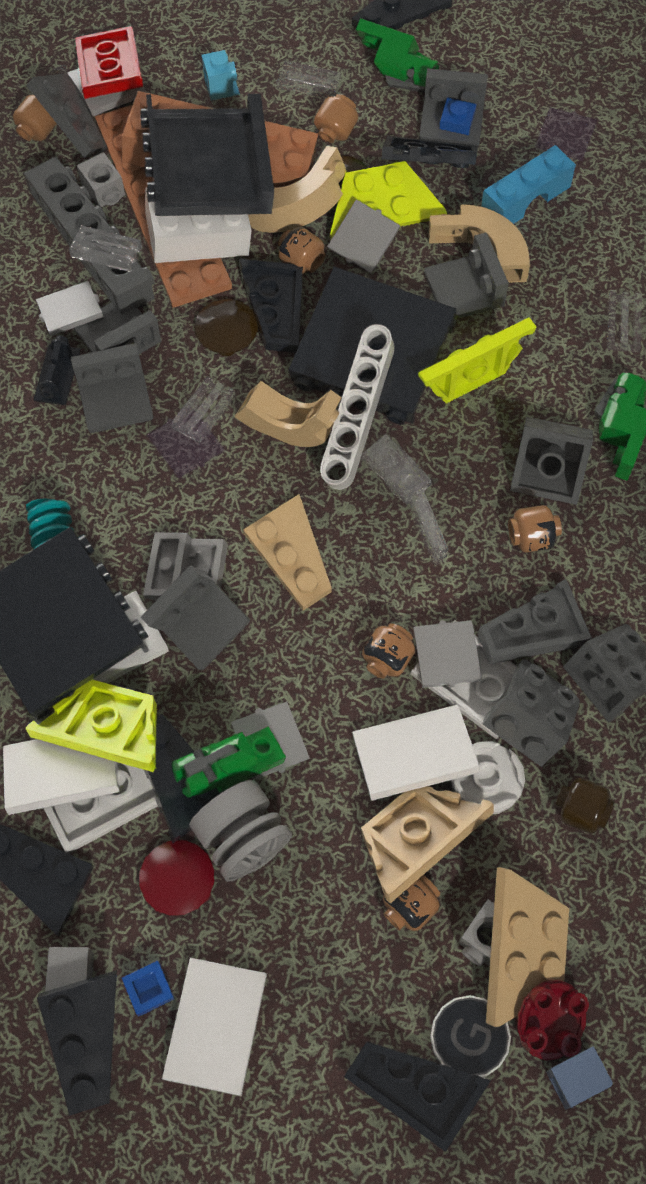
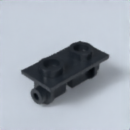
(56, 372)

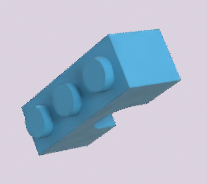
(544, 176)

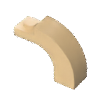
(306, 199)
(503, 234)
(287, 419)

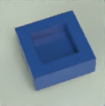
(457, 116)
(148, 988)

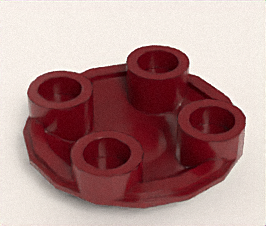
(176, 878)
(552, 1020)

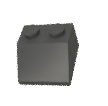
(552, 460)

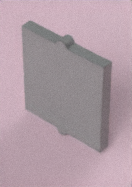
(363, 236)
(69, 308)
(447, 654)
(284, 730)

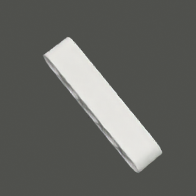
(357, 391)

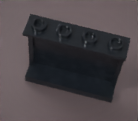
(207, 160)
(335, 329)
(61, 622)

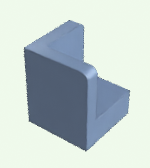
(579, 1078)

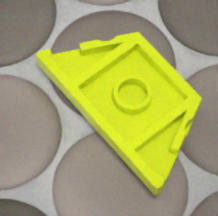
(391, 189)
(477, 364)
(104, 723)

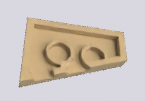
(291, 551)

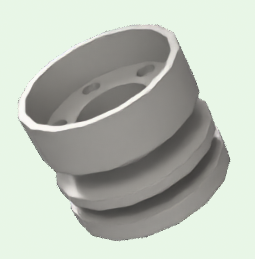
(239, 828)

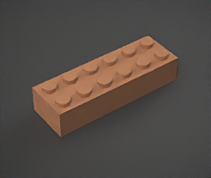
(289, 148)

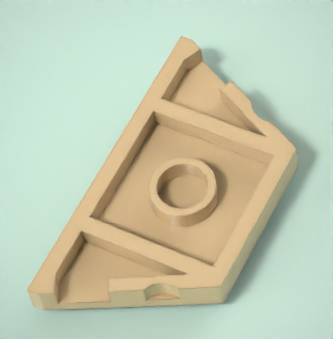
(418, 833)
(525, 944)

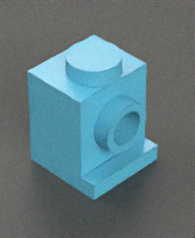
(219, 75)

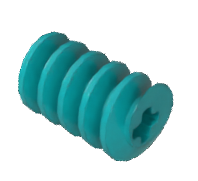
(47, 519)

